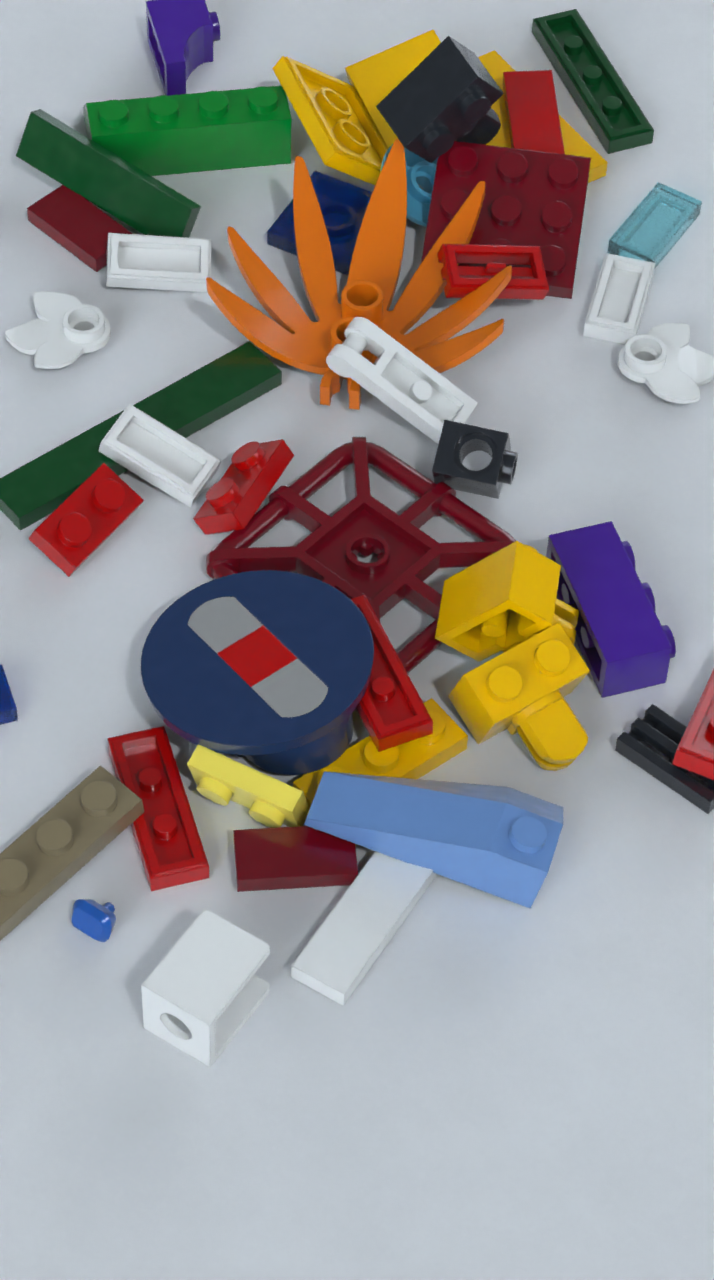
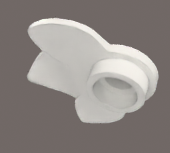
(61, 331)
(667, 363)

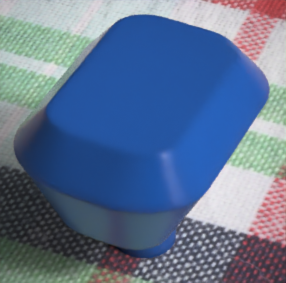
(94, 918)

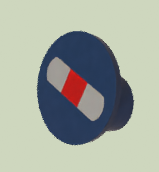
(261, 668)

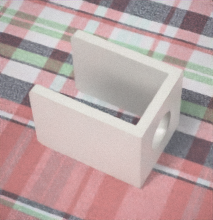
(205, 987)

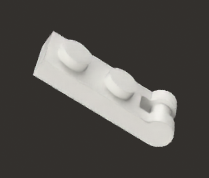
(399, 379)

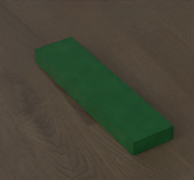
(592, 81)
(105, 178)

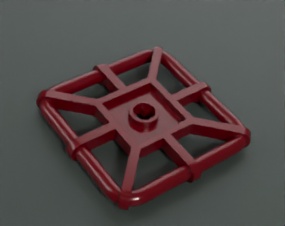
(365, 527)

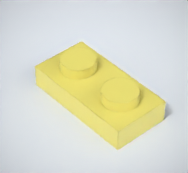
(267, 798)

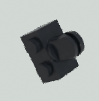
(443, 102)

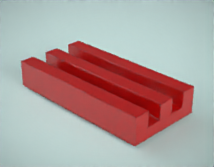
(462, 280)

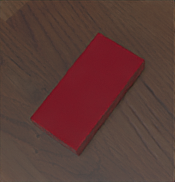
(75, 225)
(292, 859)

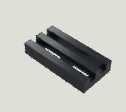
(664, 735)

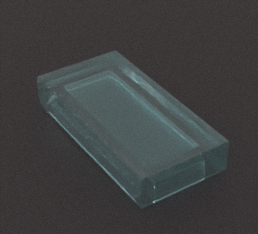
(655, 225)

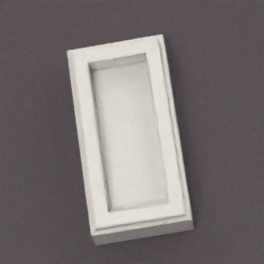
(158, 262)
(619, 299)
(159, 455)

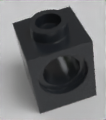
(461, 439)

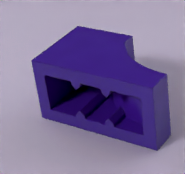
(180, 39)

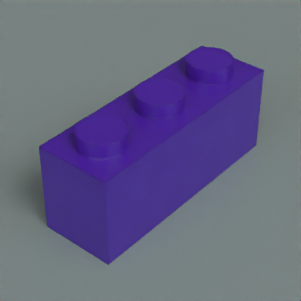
(617, 613)

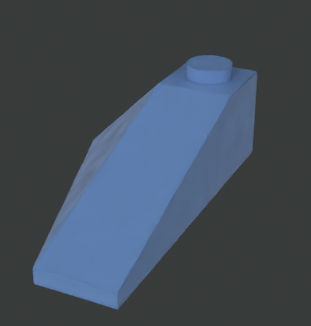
(459, 830)

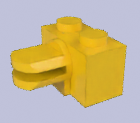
(502, 603)
(526, 695)

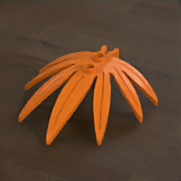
(369, 286)

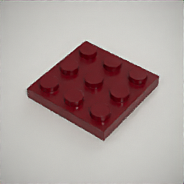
(527, 202)

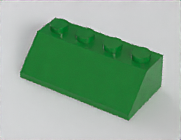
(195, 130)

